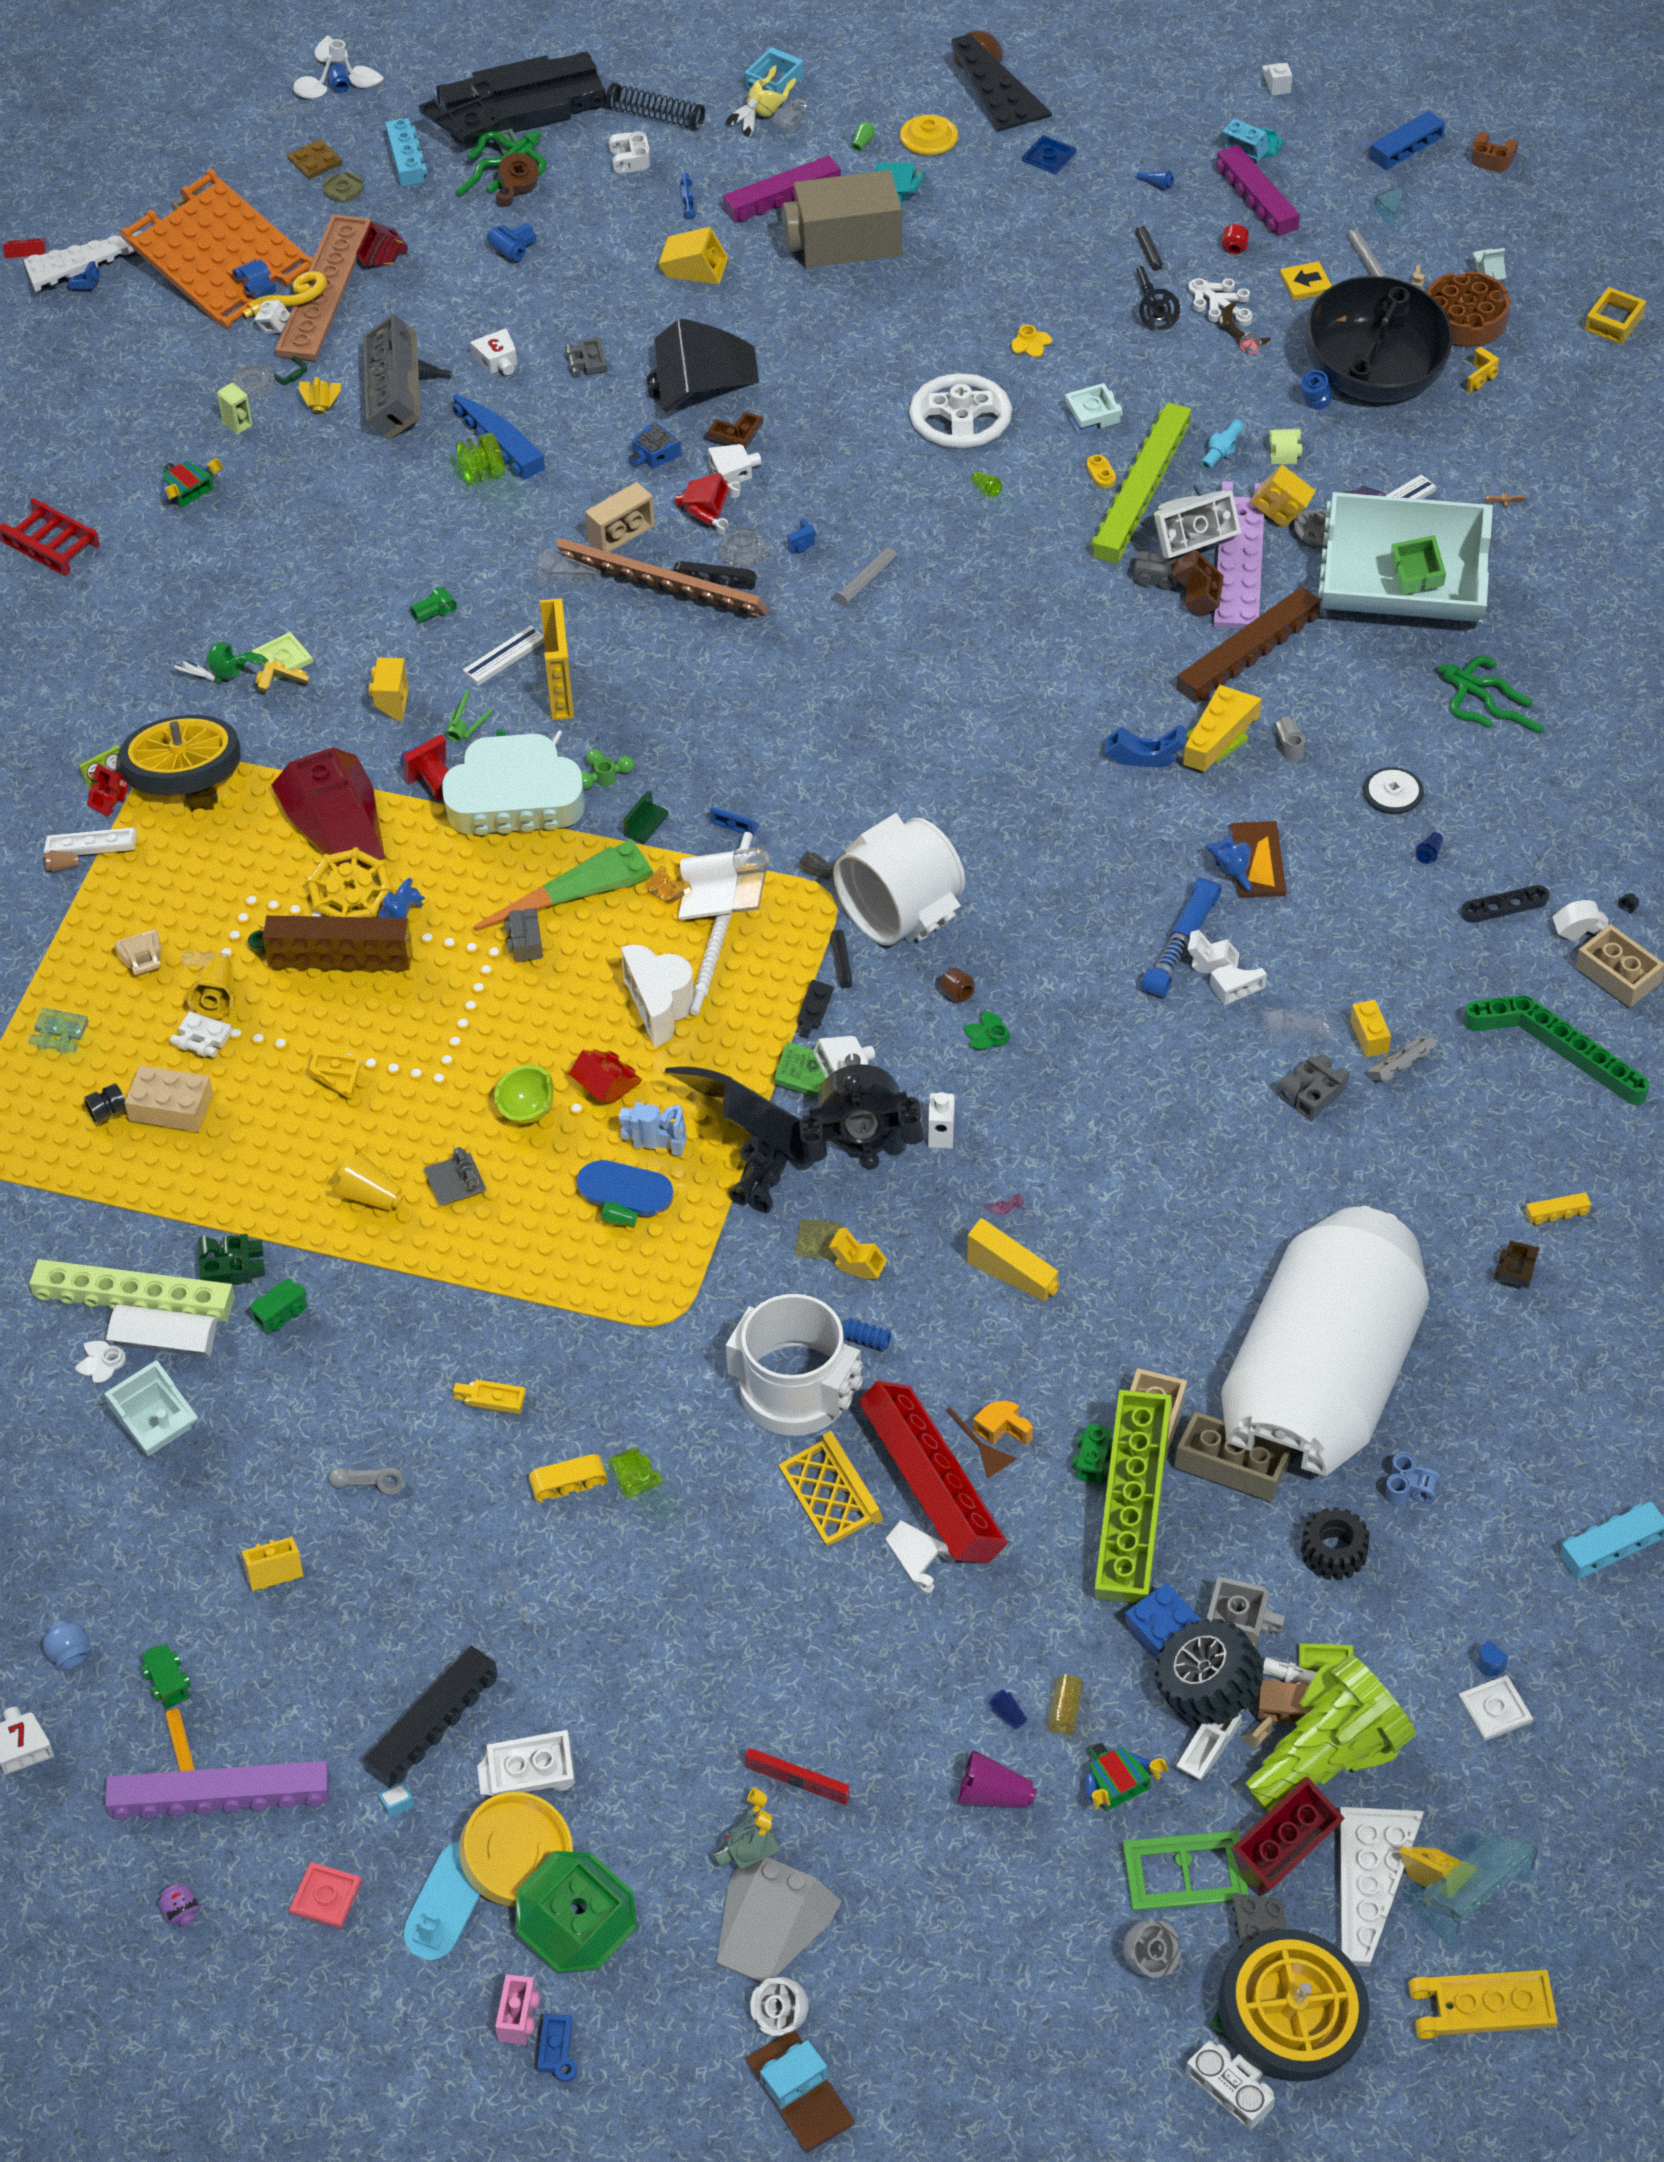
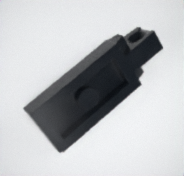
(814, 1007)

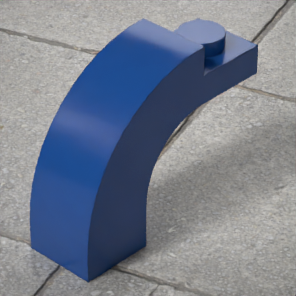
(1145, 752)

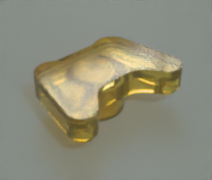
(664, 888)

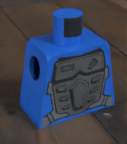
(654, 447)

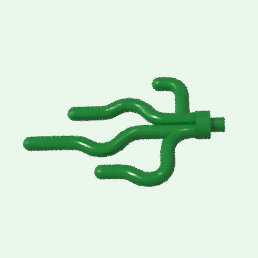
(524, 145)
(1467, 682)

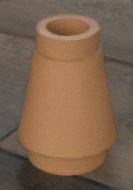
(58, 860)

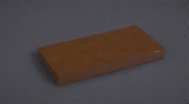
(815, 2115)

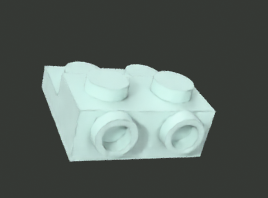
(1094, 406)

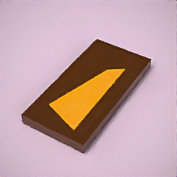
(1266, 863)

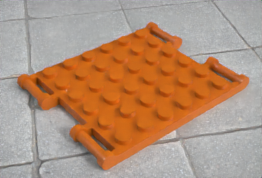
(209, 239)

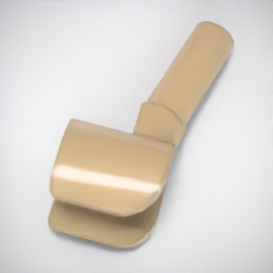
(1418, 279)

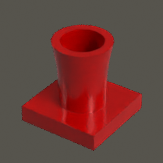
(428, 763)

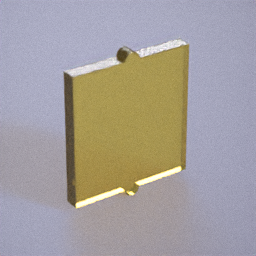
(815, 1238)

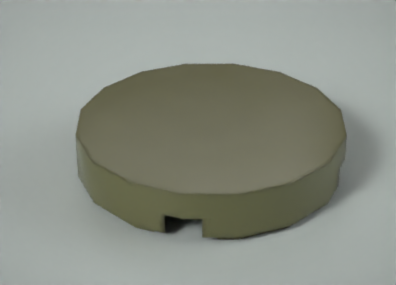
(337, 190)

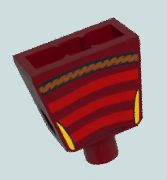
(380, 245)

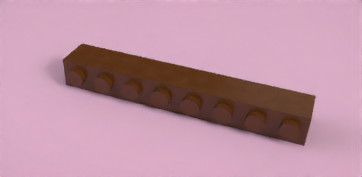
(1248, 645)

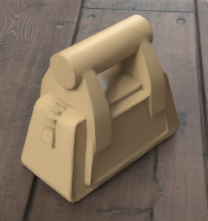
(140, 952)

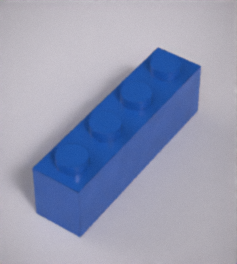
(1407, 140)

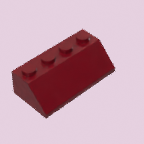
(1285, 1836)

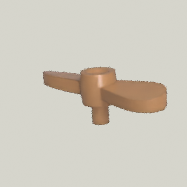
(1504, 499)

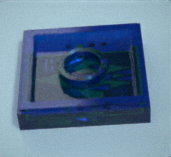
(1049, 154)

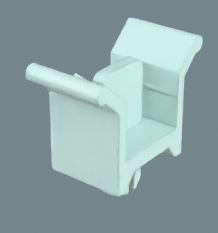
(1491, 262)

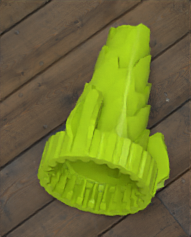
(1349, 1727)

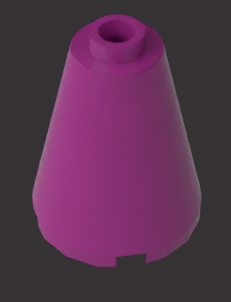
(994, 1784)

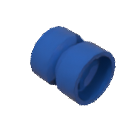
(1316, 389)

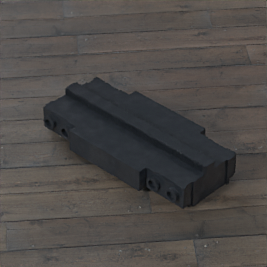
(532, 90)

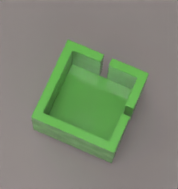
(1417, 564)

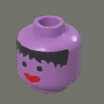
(179, 1904)

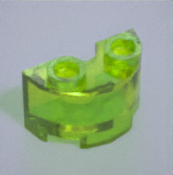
(634, 1472)

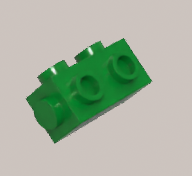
(278, 1306)
(1094, 1452)
(163, 1670)

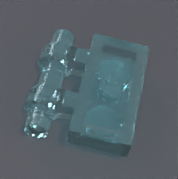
(60, 1024)

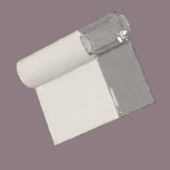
(723, 882)

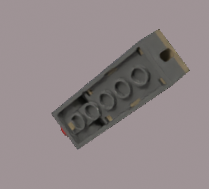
(391, 376)

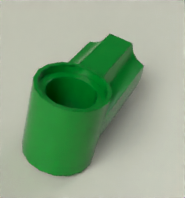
(438, 603)

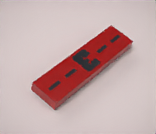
(797, 1776)

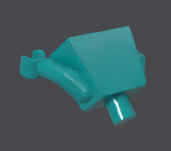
(905, 177)

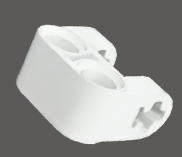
(632, 151)

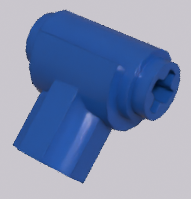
(511, 242)

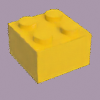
(1282, 496)

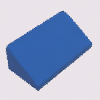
(733, 821)

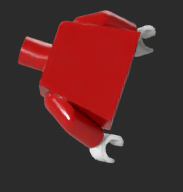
(706, 498)

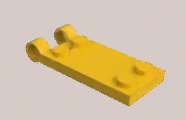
(1486, 2003)

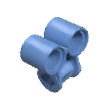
(1410, 1481)

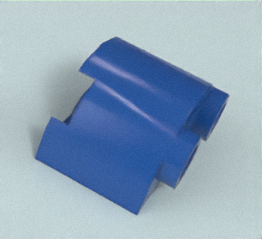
(255, 278)

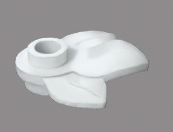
(98, 1362)

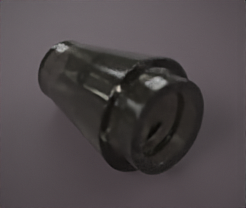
(815, 865)

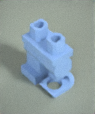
(652, 1128)

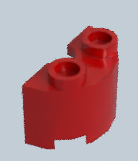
(108, 790)

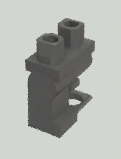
(1321, 1086)

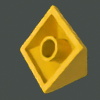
(1427, 1864)

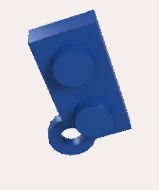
(555, 2046)

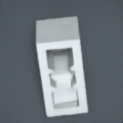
(1278, 78)
(1234, 983)

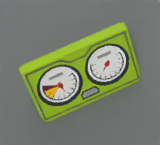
(108, 758)

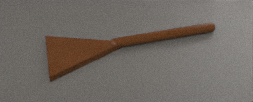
(992, 1458)

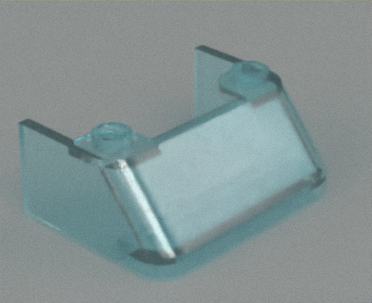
(1475, 1882)

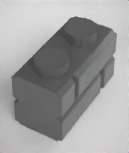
(1155, 570)
(525, 935)

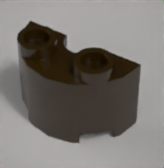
(1517, 1264)

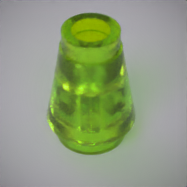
(987, 483)

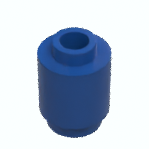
(339, 78)

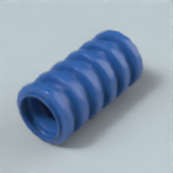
(866, 1334)

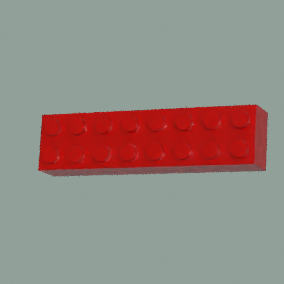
(933, 1472)

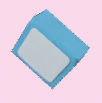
(396, 1800)

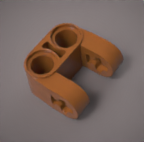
(1491, 155)

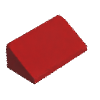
(24, 247)

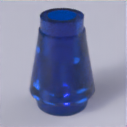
(1429, 849)
(1006, 1707)

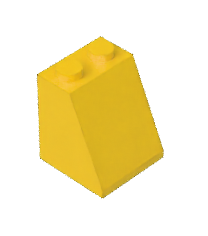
(694, 256)

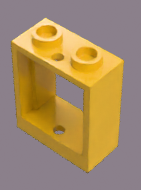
(1616, 330)

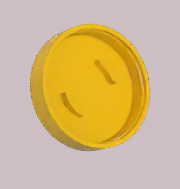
(509, 1842)

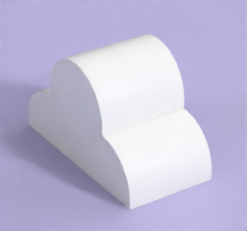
(1196, 522)
(659, 988)

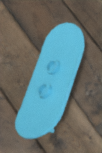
(441, 1908)

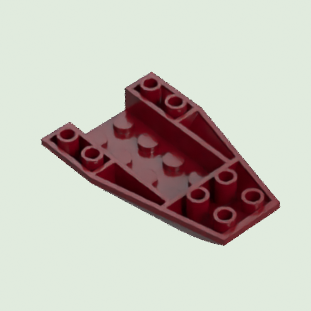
(331, 803)

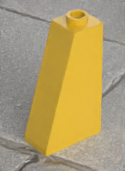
(1009, 1261)

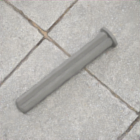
(1366, 254)
(864, 577)

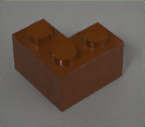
(1202, 582)

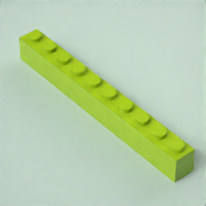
(1141, 483)

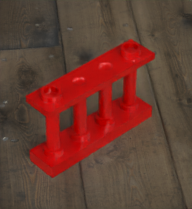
(45, 553)

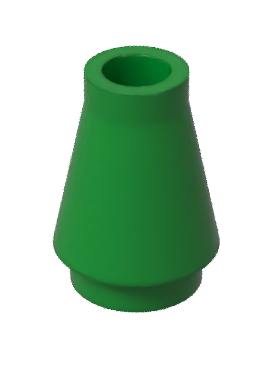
(618, 1215)

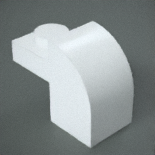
(1579, 918)
(1211, 956)

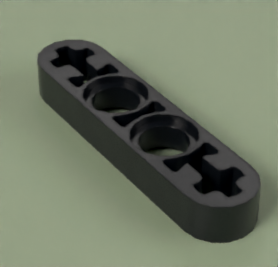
(715, 571)
(1504, 903)

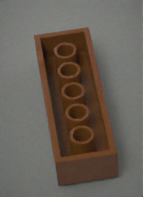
(337, 942)

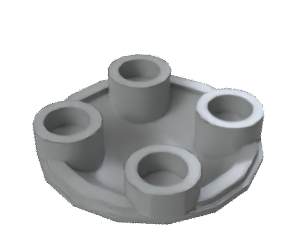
(1311, 526)

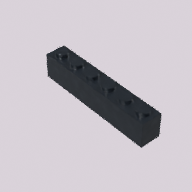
(430, 1717)

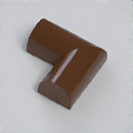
(740, 433)

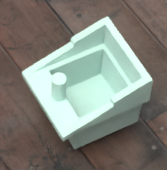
(151, 1408)

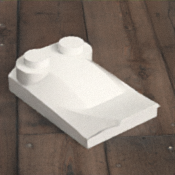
(528, 1765)

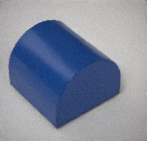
(1491, 1660)

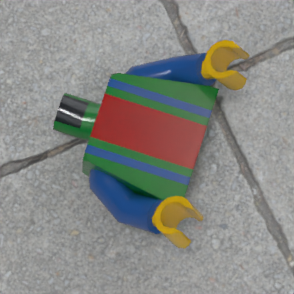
(188, 481)
(1119, 1776)

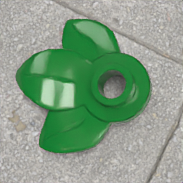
(984, 1033)

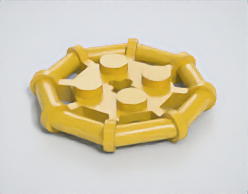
(346, 874)

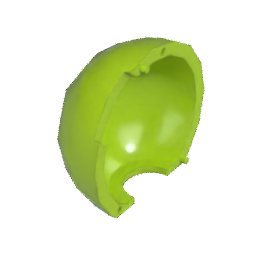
(525, 1094)

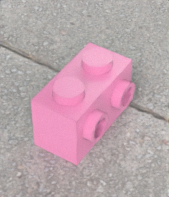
(516, 2010)

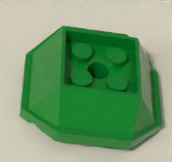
(554, 1931)

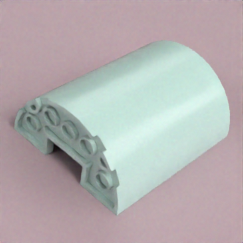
(1359, 564)

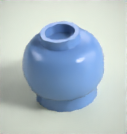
(66, 1644)

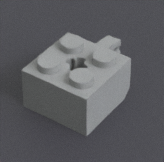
(1246, 1607)

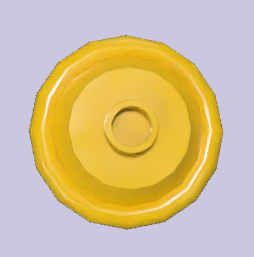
(929, 135)

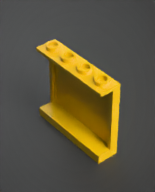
(556, 659)

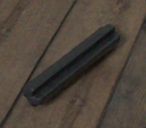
(1149, 248)
(841, 958)

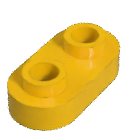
(1101, 471)

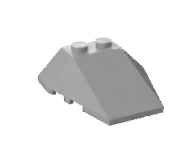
(771, 1918)

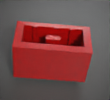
(604, 1075)

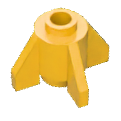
(319, 395)

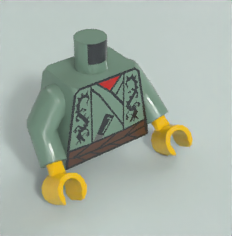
(752, 1838)

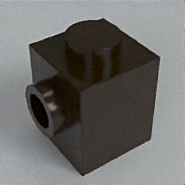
(202, 799)

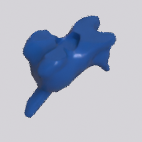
(1232, 858)
(398, 905)

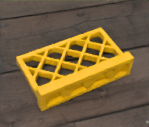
(846, 1474)

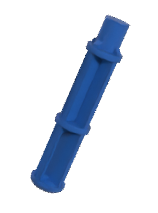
(687, 197)

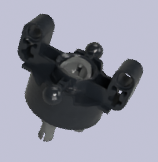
(860, 1112)

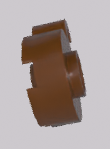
(517, 175)

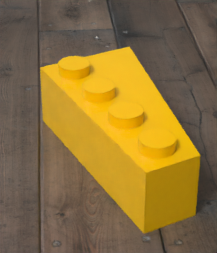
(1221, 723)

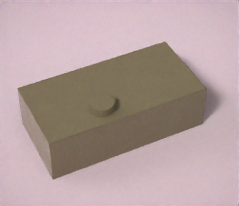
(1207, 1455)

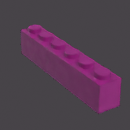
(775, 190)
(1257, 190)

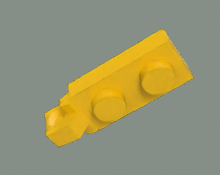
(491, 1396)

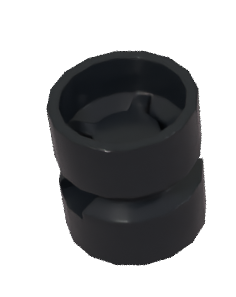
(105, 1104)

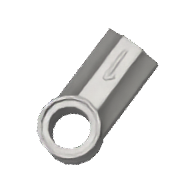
(1291, 739)

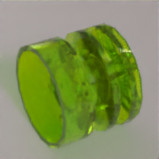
(483, 457)

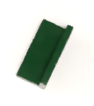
(644, 819)

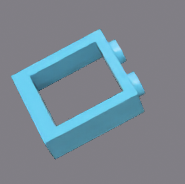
(792, 67)

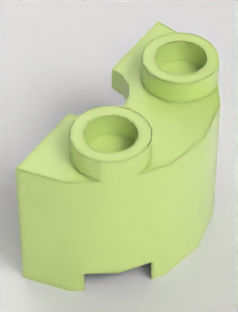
(1285, 446)

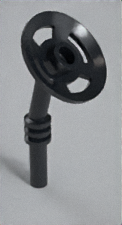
(1157, 305)

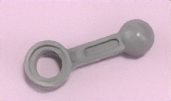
(341, 1478)

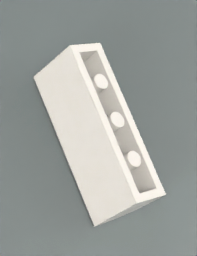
(162, 1330)

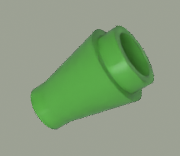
(864, 134)

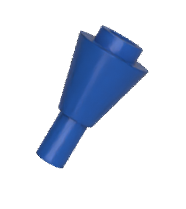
(1160, 179)

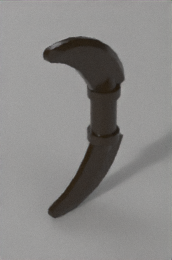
(1227, 323)

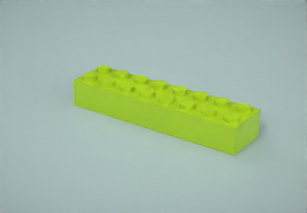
(1133, 1496)

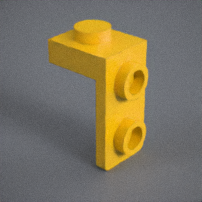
(1487, 369)
(264, 677)

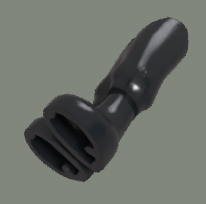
(760, 1198)

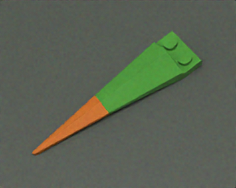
(603, 872)

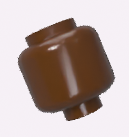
(957, 985)

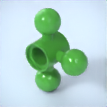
(605, 769)

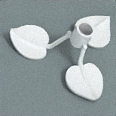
(334, 52)

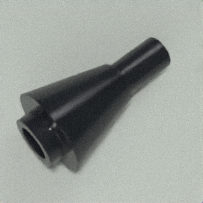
(429, 371)

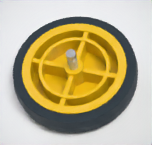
(1293, 2005)

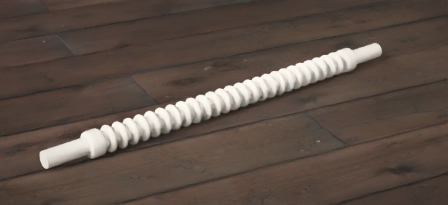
(713, 948)

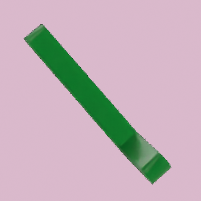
(1562, 1039)

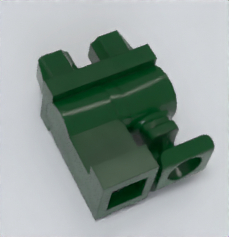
(231, 1259)

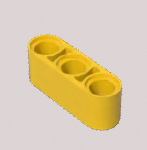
(568, 1476)

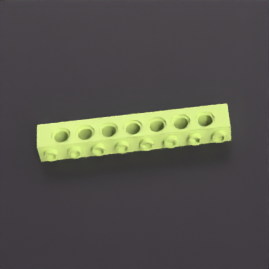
(130, 1288)

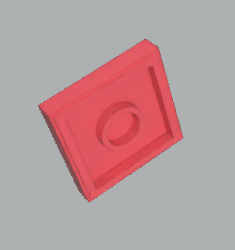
(325, 1895)

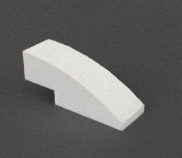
(1207, 1747)

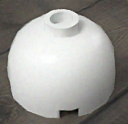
(779, 2006)

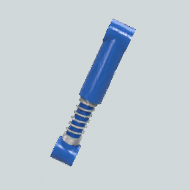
(1203, 897)

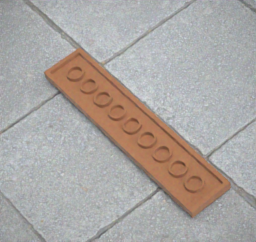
(336, 260)
(658, 576)

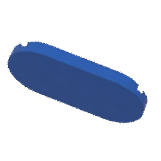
(627, 1185)

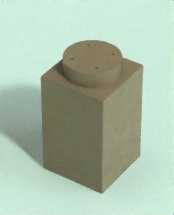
(844, 219)

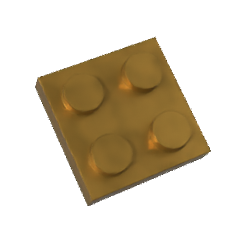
(314, 159)

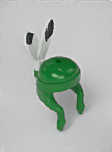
(222, 663)

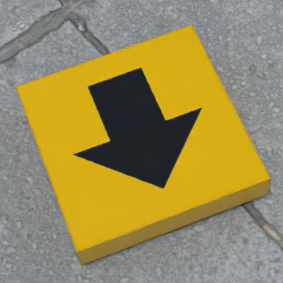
(1305, 280)

